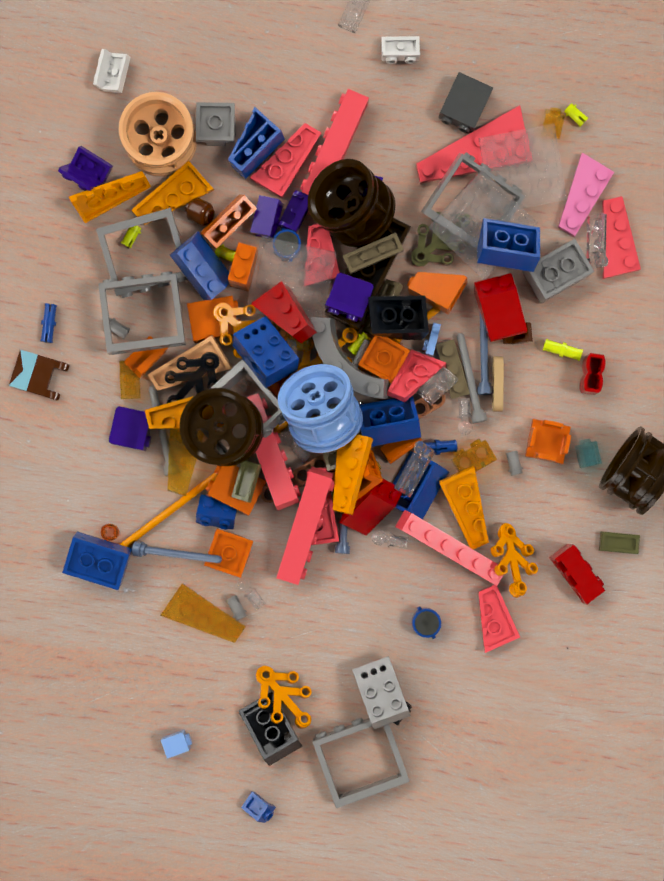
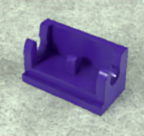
(295, 212)
(266, 216)

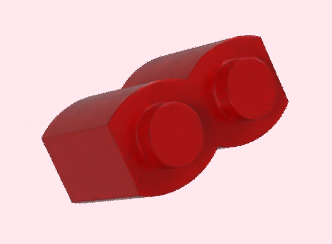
(592, 380)

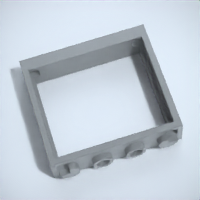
(469, 160)
(101, 232)
(148, 344)
(233, 377)
(368, 790)

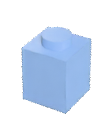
(176, 743)

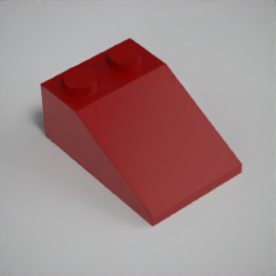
(500, 307)
(372, 508)

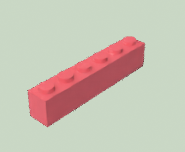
(338, 136)
(273, 463)
(305, 524)
(448, 546)

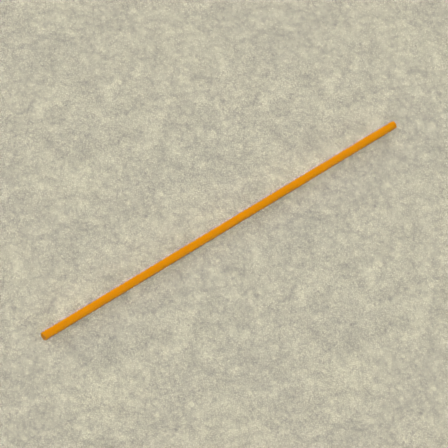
(200, 487)

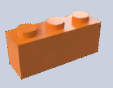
(228, 221)

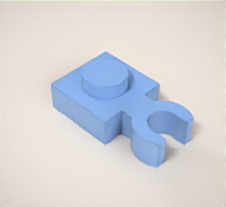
(429, 345)

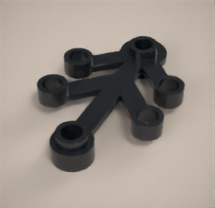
(195, 377)

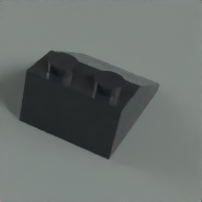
(398, 317)
(271, 739)

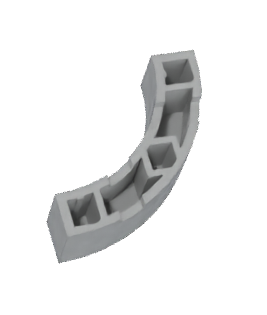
(331, 354)

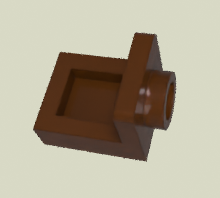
(521, 338)

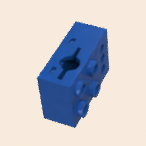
(265, 351)
(97, 560)

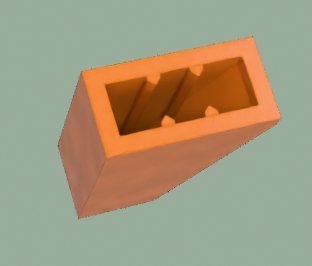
(438, 288)

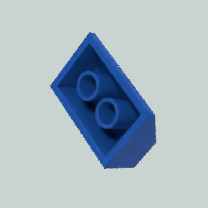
(509, 245)
(201, 266)
(390, 421)
(425, 490)

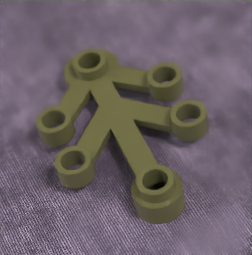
(436, 243)

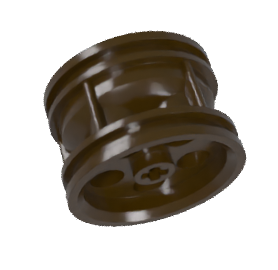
(365, 216)
(239, 449)
(637, 471)

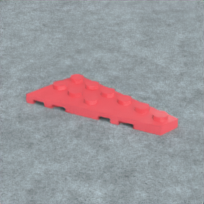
(437, 165)

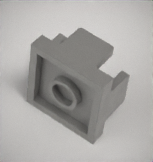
(215, 123)

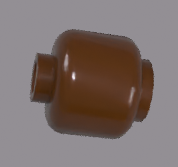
(199, 211)

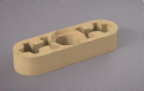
(497, 383)

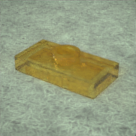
(129, 383)

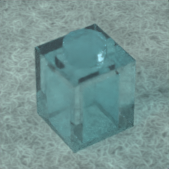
(587, 453)

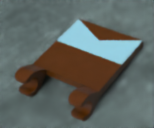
(34, 374)

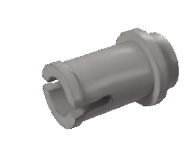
(118, 328)
(514, 463)
(236, 608)

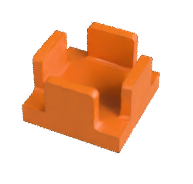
(384, 357)
(548, 441)
(233, 550)

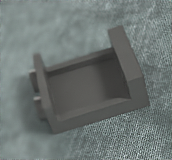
(465, 103)

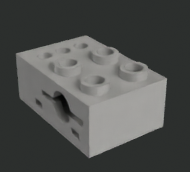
(558, 271)
(381, 692)

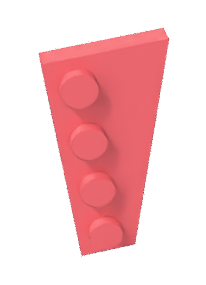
(619, 240)

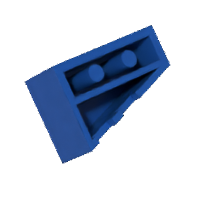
(255, 144)

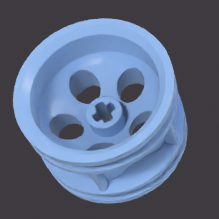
(311, 393)

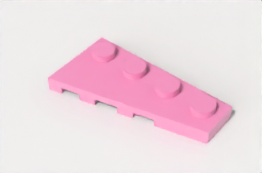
(585, 190)

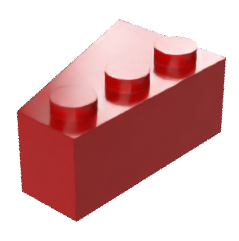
(285, 310)
(578, 573)

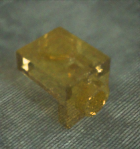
(555, 116)

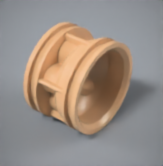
(144, 110)

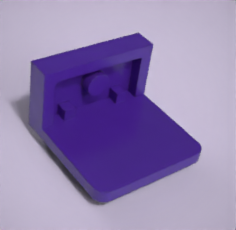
(86, 169)
(349, 297)
(130, 429)

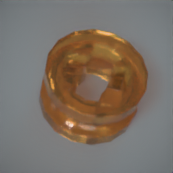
(104, 531)

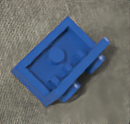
(215, 513)

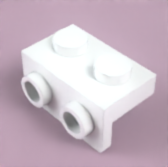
(400, 49)
(111, 71)

